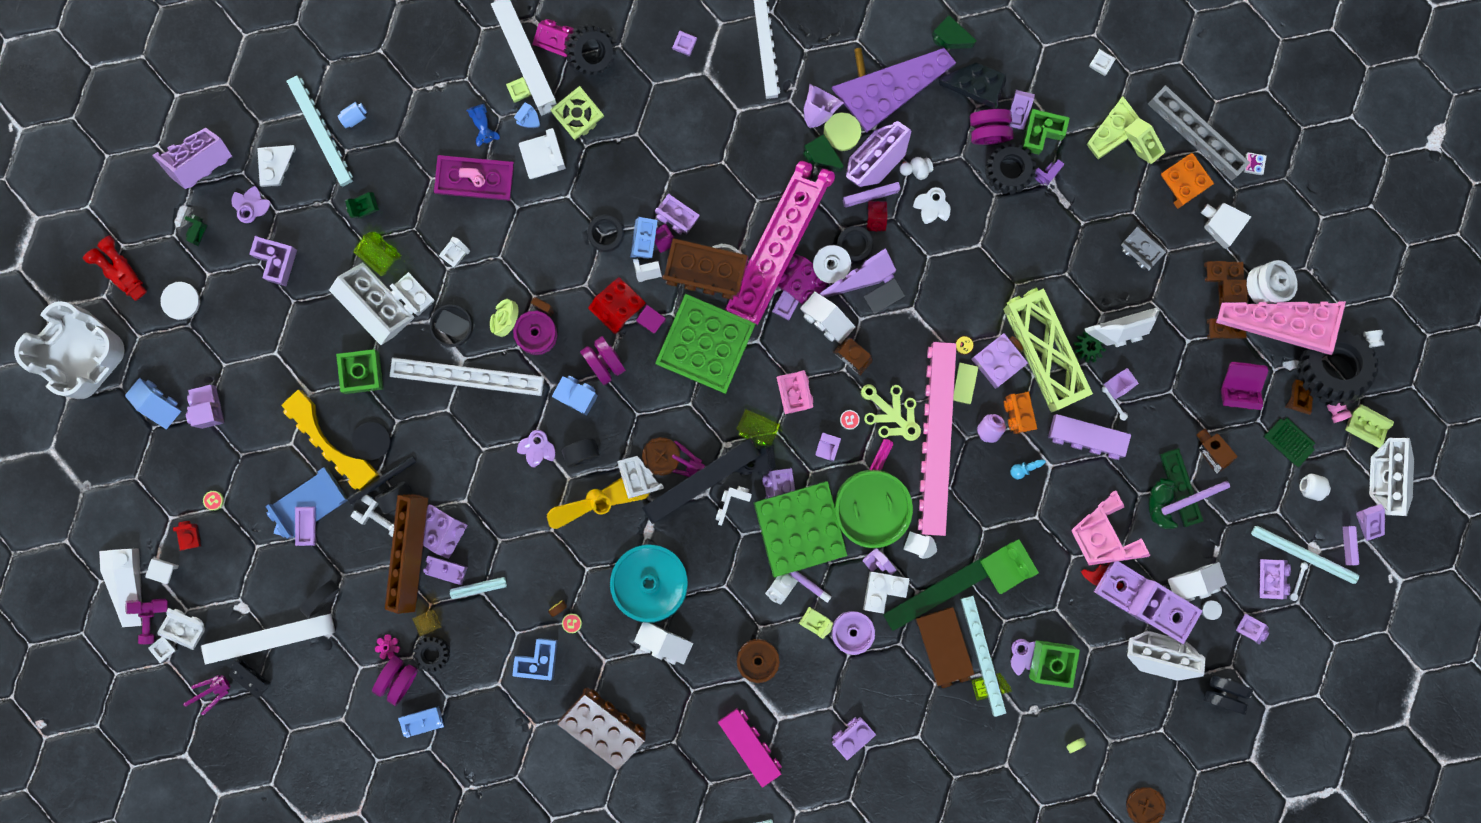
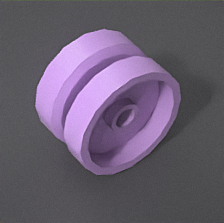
(841, 632)

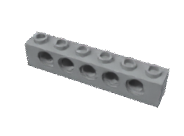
(1198, 133)

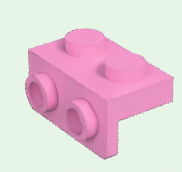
(795, 392)

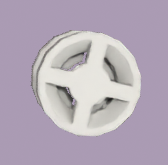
(1374, 338)

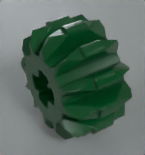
(1096, 346)

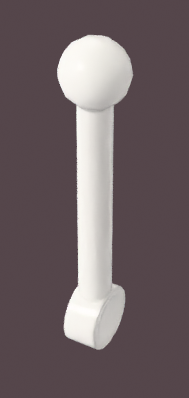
(1123, 415)
(1293, 596)

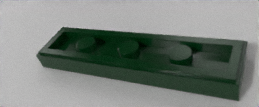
(1176, 471)

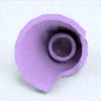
(819, 106)

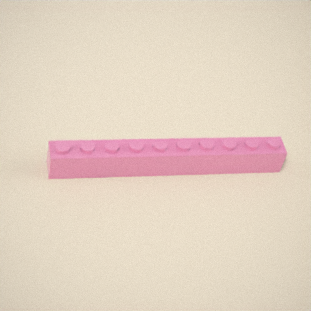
(938, 438)

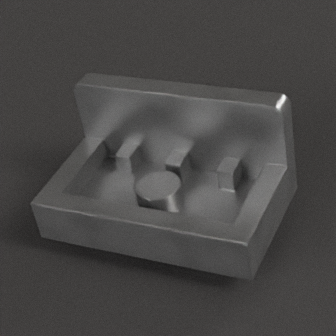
(1143, 248)

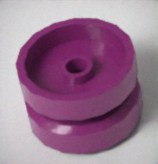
(991, 126)
(524, 333)
(603, 360)
(395, 680)

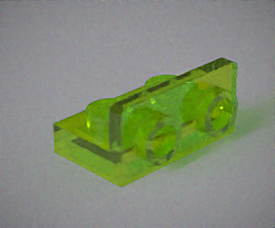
(376, 252)
(757, 427)

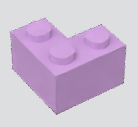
(278, 258)
(204, 407)

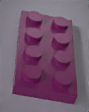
(497, 177)

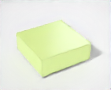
(518, 89)

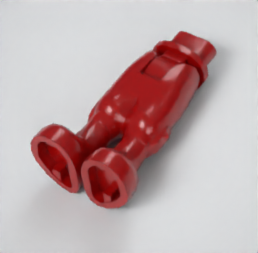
(120, 272)

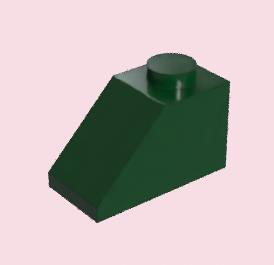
(952, 35)
(822, 154)

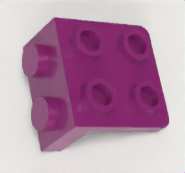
(800, 279)
(1244, 385)

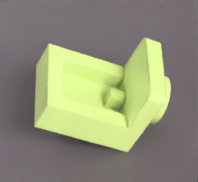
(816, 623)

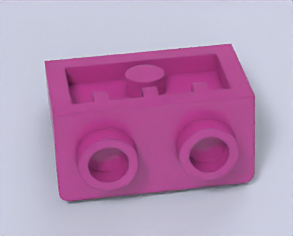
(552, 37)

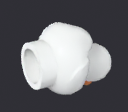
(919, 167)

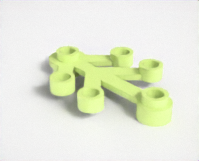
(893, 414)

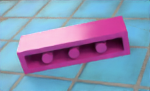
(749, 747)

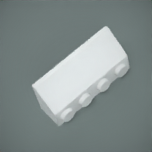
(371, 303)

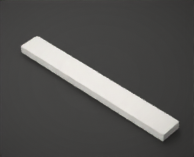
(467, 376)

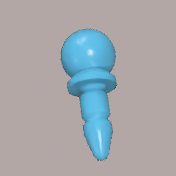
(1018, 471)

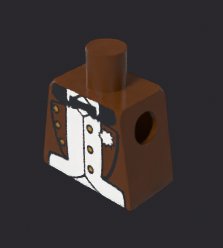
(853, 355)
(1220, 456)

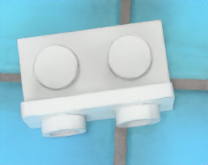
(412, 293)

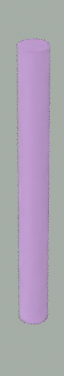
(1196, 497)

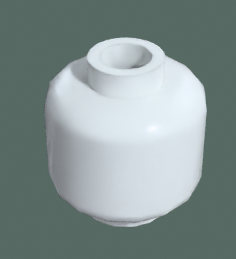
(1315, 487)

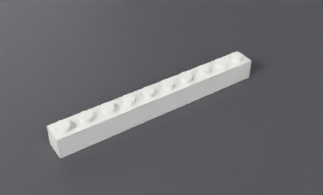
(766, 46)

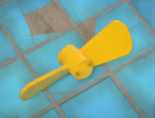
(611, 495)

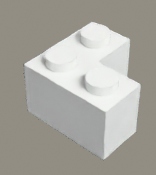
(827, 318)
(1199, 582)
(879, 586)
(663, 643)

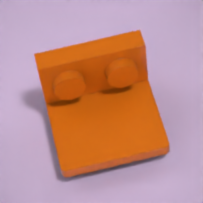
(1186, 179)
(1020, 413)

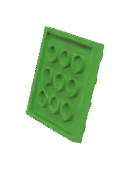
(705, 343)
(800, 529)

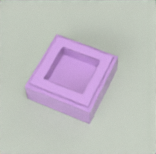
(684, 43)

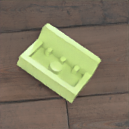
(1369, 425)

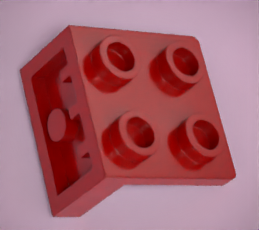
(616, 305)

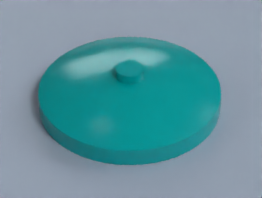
(649, 583)

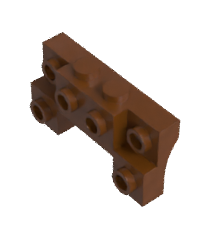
(1231, 290)

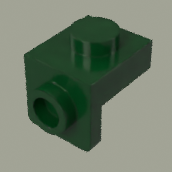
(362, 205)

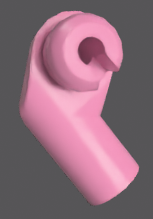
(474, 174)

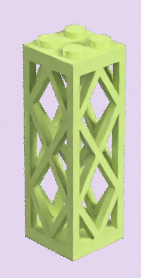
(1020, 326)

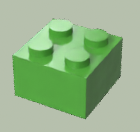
(359, 371)
(1054, 664)

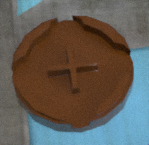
(658, 456)
(1145, 805)

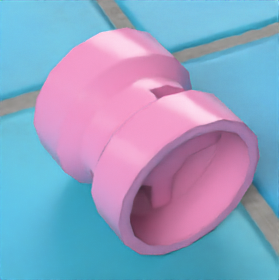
(1337, 417)

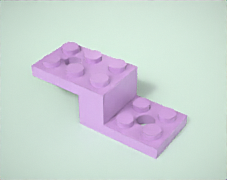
(1148, 601)

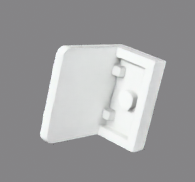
(740, 492)

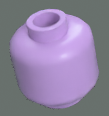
(991, 428)

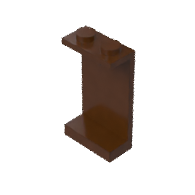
(945, 647)

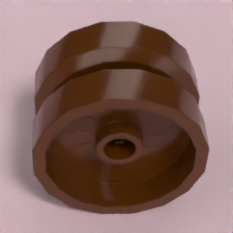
(758, 649)

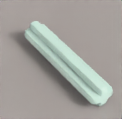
(478, 588)

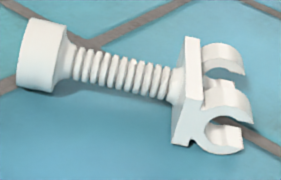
(372, 514)

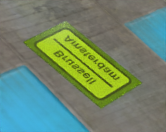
(980, 691)

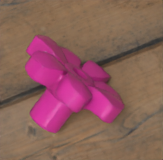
(391, 647)

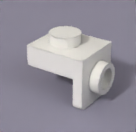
(781, 588)

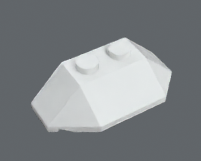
(1125, 328)
(1393, 476)
(1165, 656)

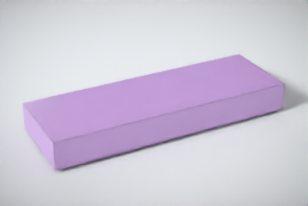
(871, 194)

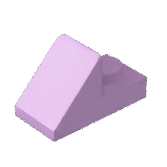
(1020, 108)
(1372, 521)

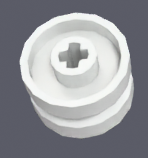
(1272, 283)

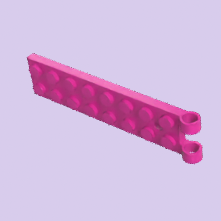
(779, 242)

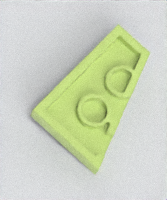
(1112, 131)

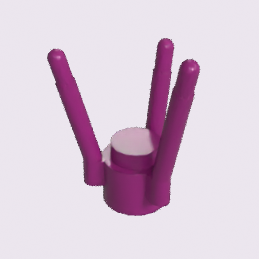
(692, 466)
(219, 685)

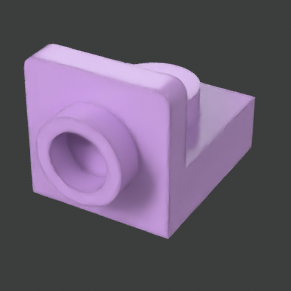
(878, 560)
(1253, 629)

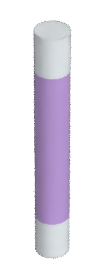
(810, 585)

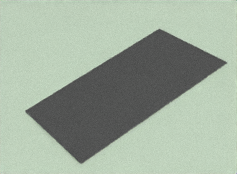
(884, 296)
(452, 325)

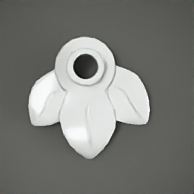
(932, 208)

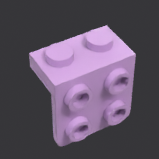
(442, 532)

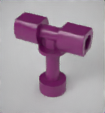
(146, 611)

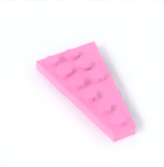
(1291, 322)

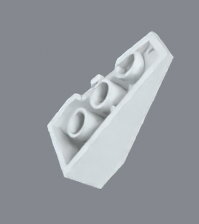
(123, 581)

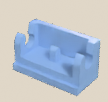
(643, 238)
(421, 722)

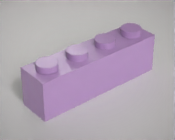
(1089, 436)

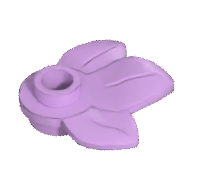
(251, 202)
(536, 451)
(1022, 659)

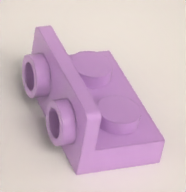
(778, 482)
(1274, 579)
(853, 737)

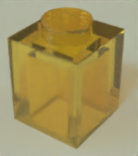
(426, 623)

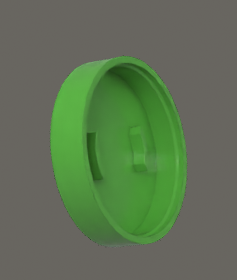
(873, 508)

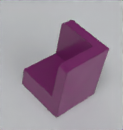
(650, 319)

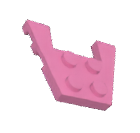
(1099, 539)

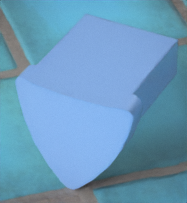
(527, 117)

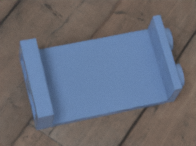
(318, 492)

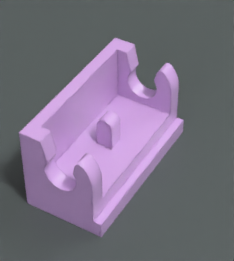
(445, 570)

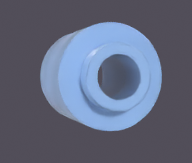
(352, 115)

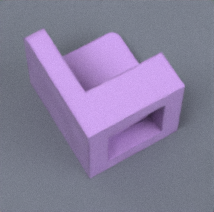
(1121, 383)
(828, 447)

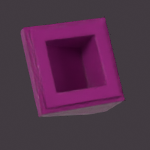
(663, 238)

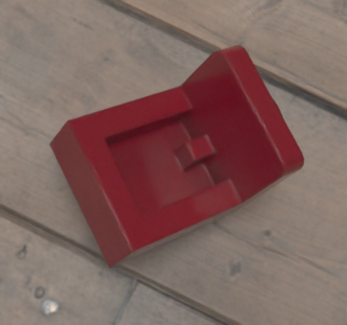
(877, 216)

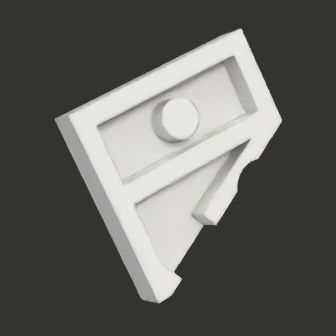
(273, 164)
(637, 478)

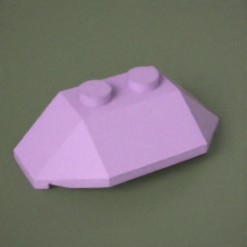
(878, 154)

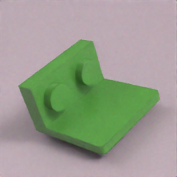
(1009, 566)

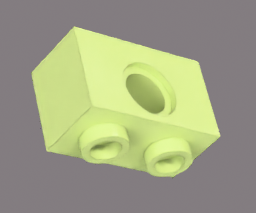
(1144, 140)

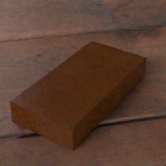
(542, 306)

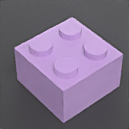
(999, 361)

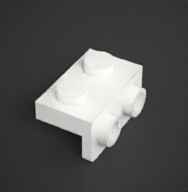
(182, 628)

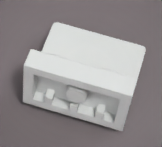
(542, 155)

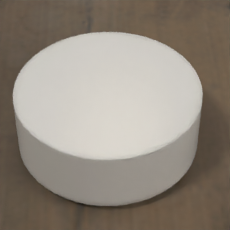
(1211, 610)

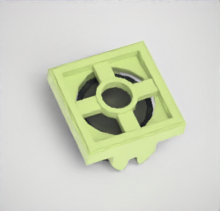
(577, 114)

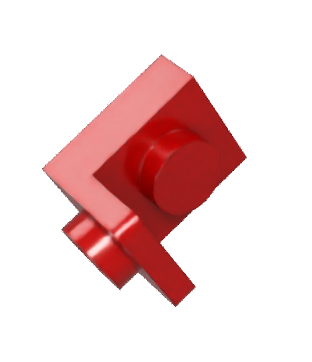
(187, 535)

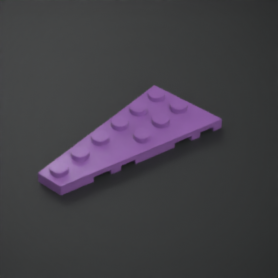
(886, 90)

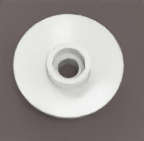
(840, 266)

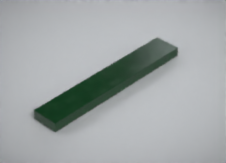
(935, 595)

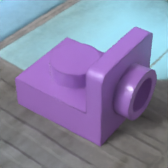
(1051, 172)

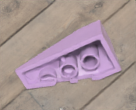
(873, 272)

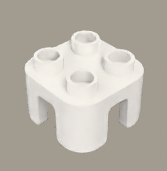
(71, 351)

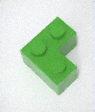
(1043, 125)

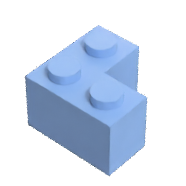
(575, 395)
(151, 403)
(541, 665)

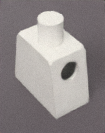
(1224, 223)

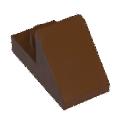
(1300, 398)

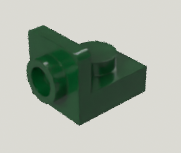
(196, 232)

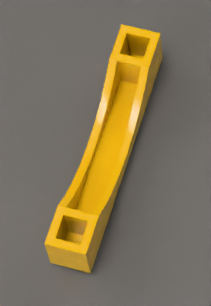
(303, 411)

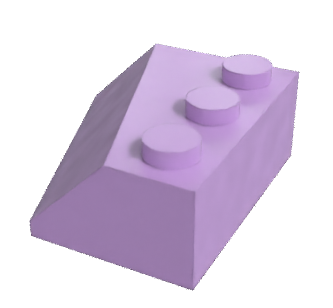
(193, 158)

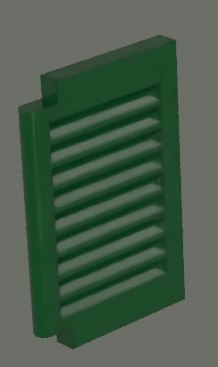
(1290, 441)

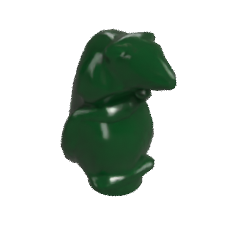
(1160, 497)

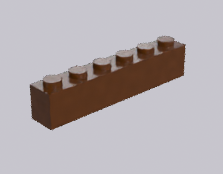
(406, 553)

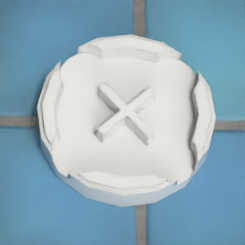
(180, 300)

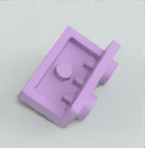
(676, 214)

